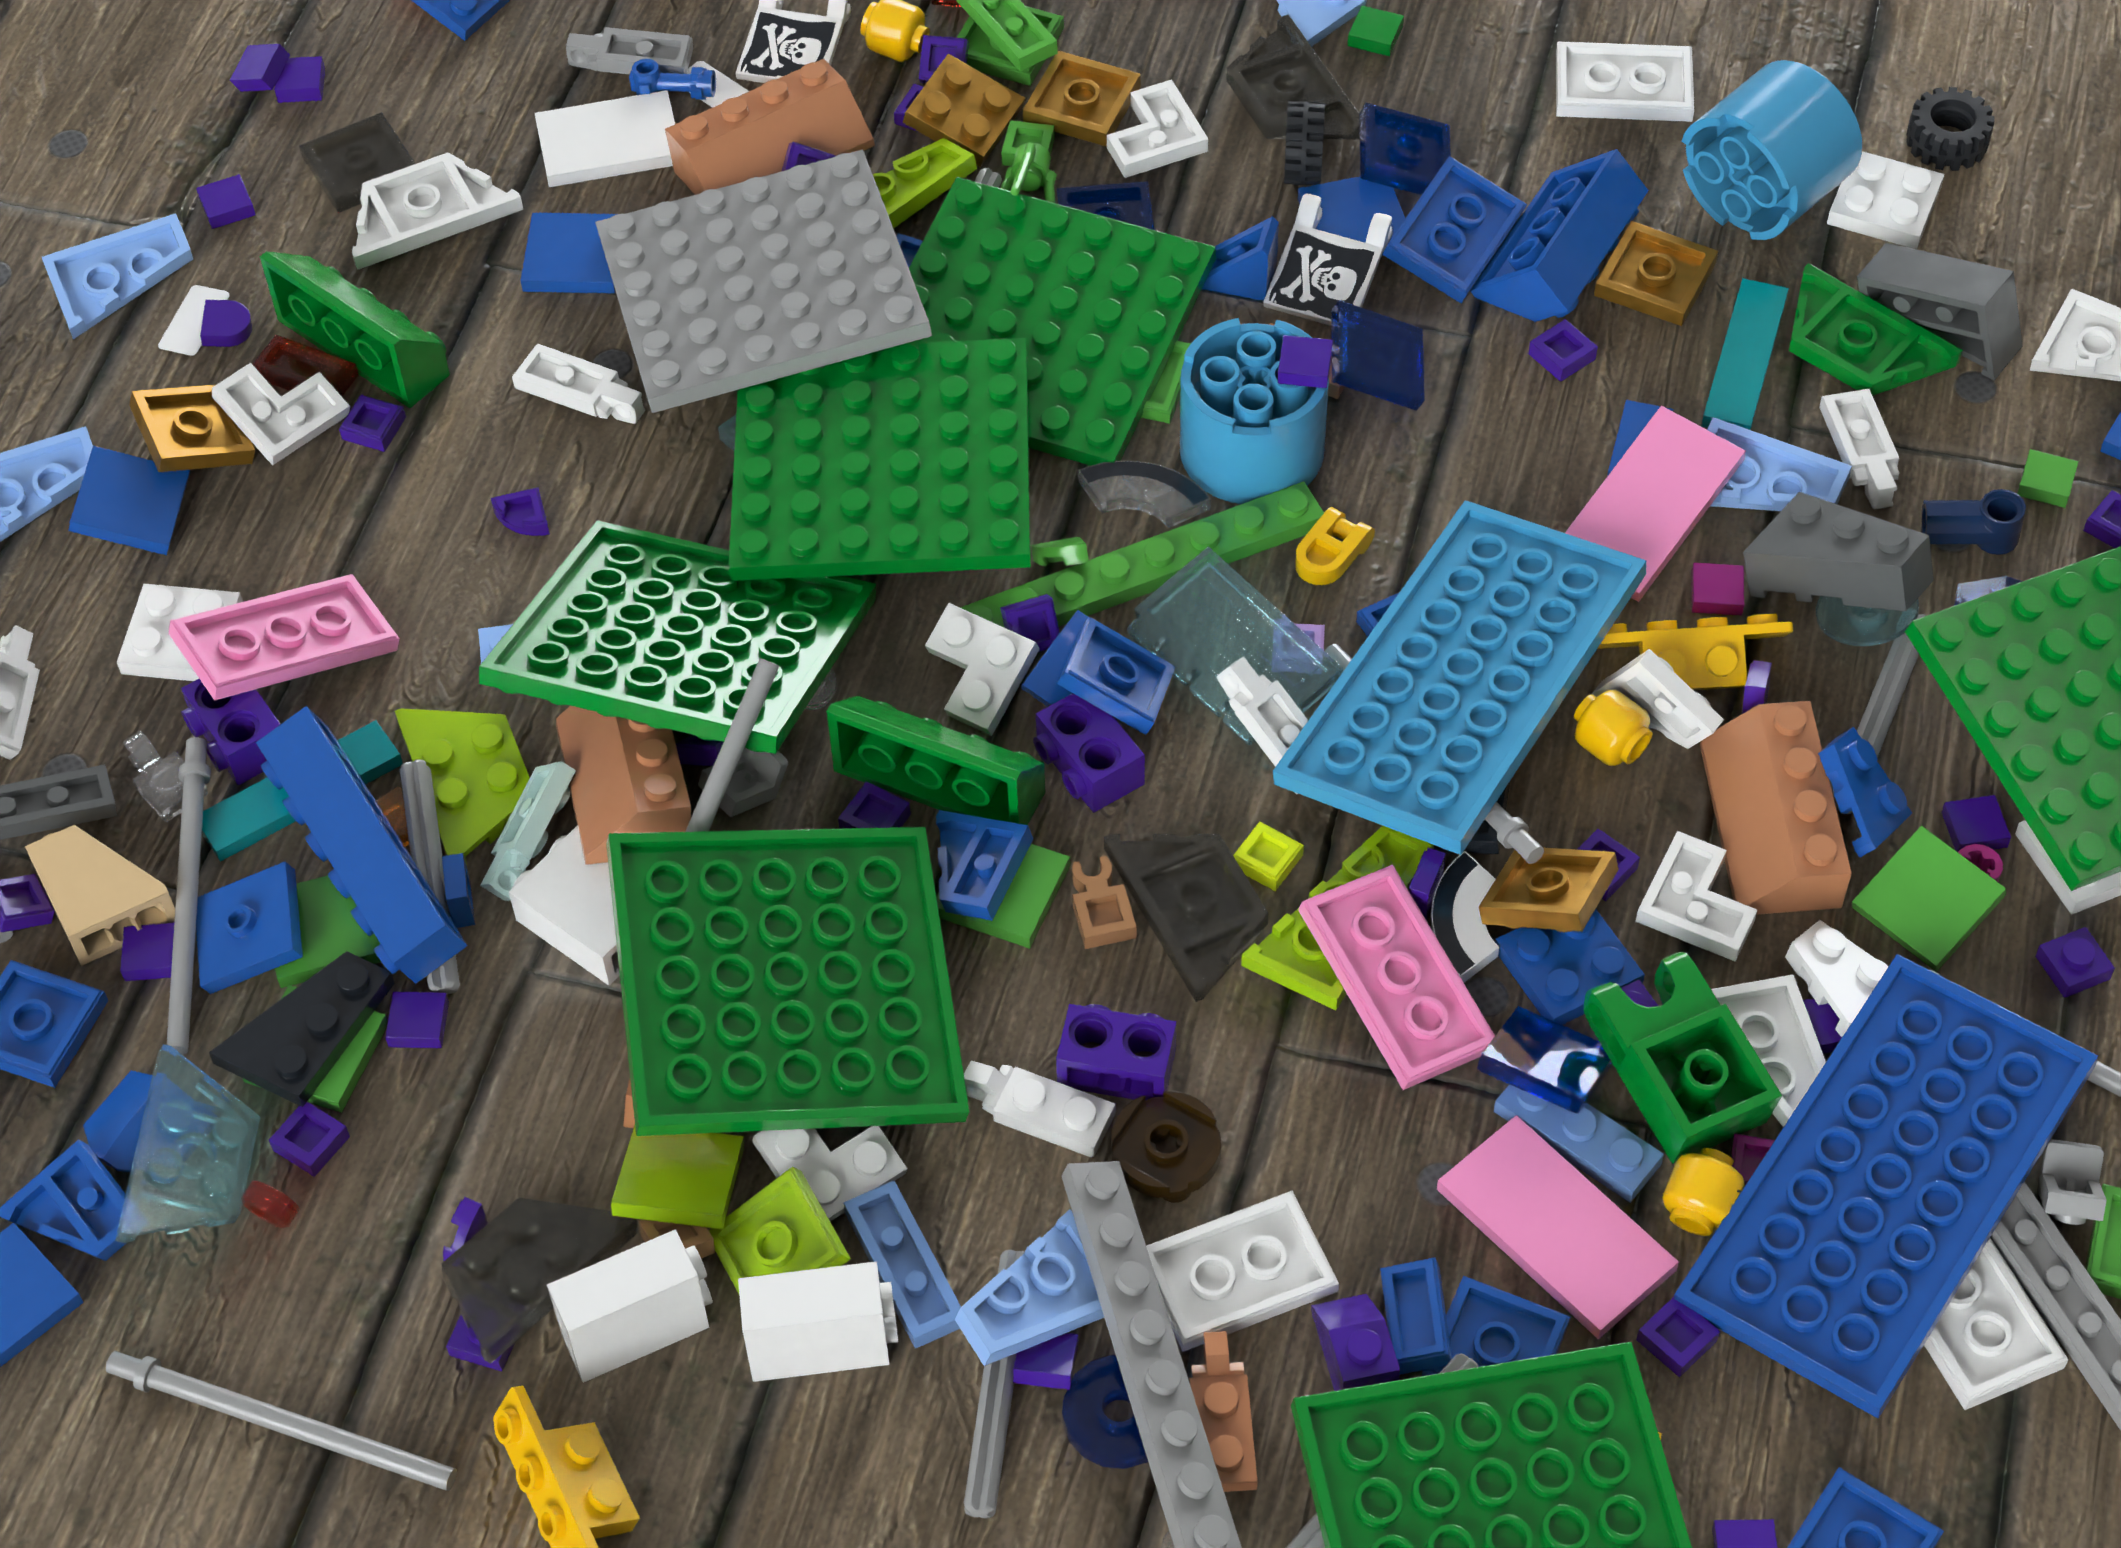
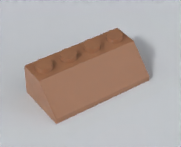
(753, 131)
(623, 778)
(1776, 811)

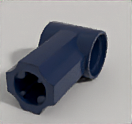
(1988, 522)

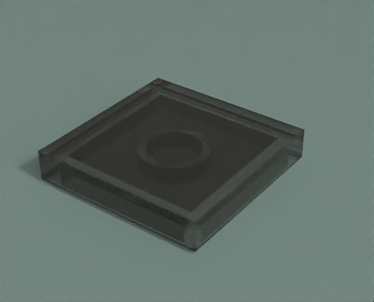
(354, 156)

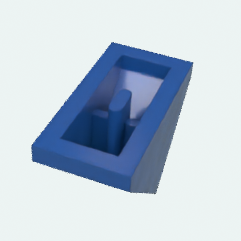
(1246, 262)

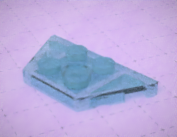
(188, 1153)

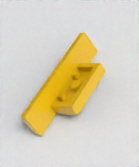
(1704, 655)
(564, 1476)

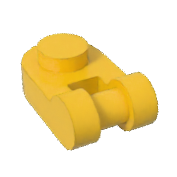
(1324, 558)

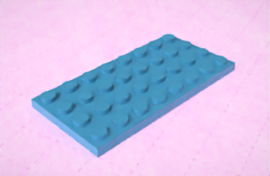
(1460, 676)

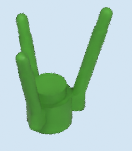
(1031, 171)

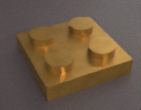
(1082, 97)
(964, 108)
(1656, 273)
(188, 429)
(1551, 893)

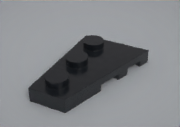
(307, 1030)

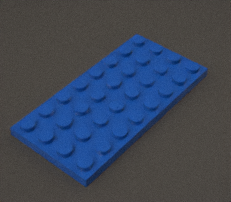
(1886, 1184)

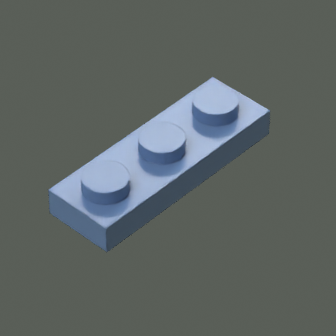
(1586, 1141)
(905, 1259)

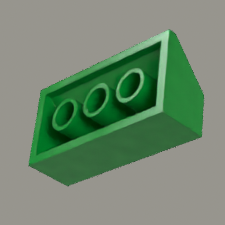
(355, 326)
(933, 762)

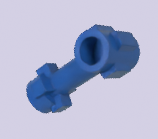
(647, 79)

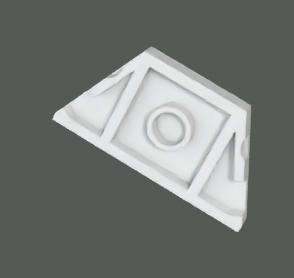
(425, 206)

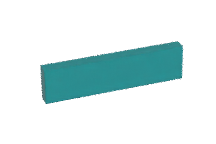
(1746, 353)
(260, 808)

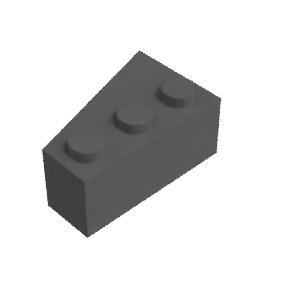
(1951, 298)
(1840, 554)

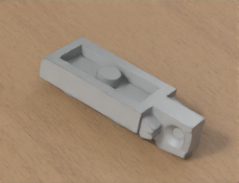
(620, 48)

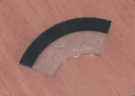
(1144, 488)

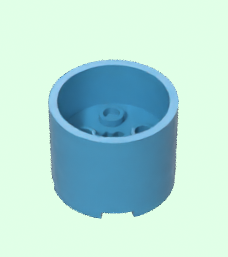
(1772, 149)
(1238, 424)

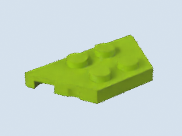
(472, 770)

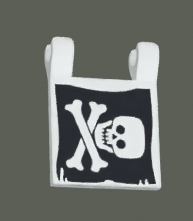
(789, 40)
(1325, 267)

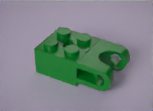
(1683, 1059)

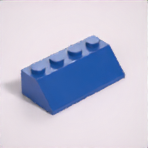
(1562, 238)

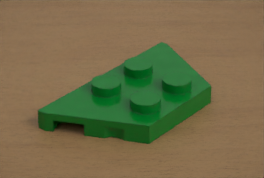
(1861, 338)

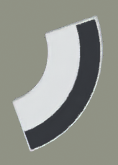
(1458, 919)

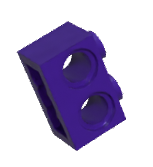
(230, 727)
(1095, 744)
(1113, 1065)

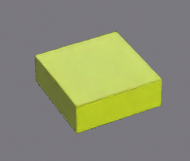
(1268, 856)

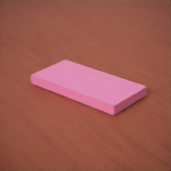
(1658, 492)
(283, 636)
(1397, 976)
(1557, 1226)

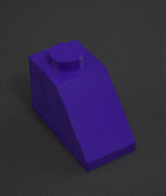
(1355, 1342)

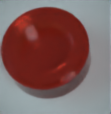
(270, 1204)

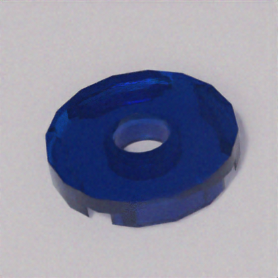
(1086, 1425)

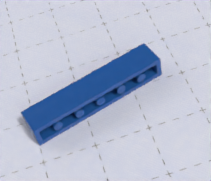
(360, 845)

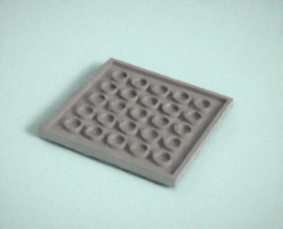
(761, 280)

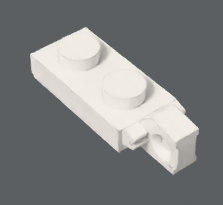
(578, 385)
(1863, 443)
(17, 689)
(1262, 708)
(1041, 1106)

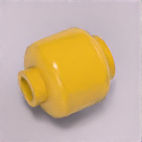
(894, 29)
(1612, 727)
(1702, 1191)

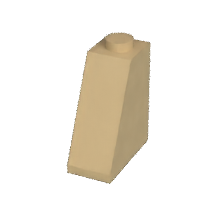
(96, 891)

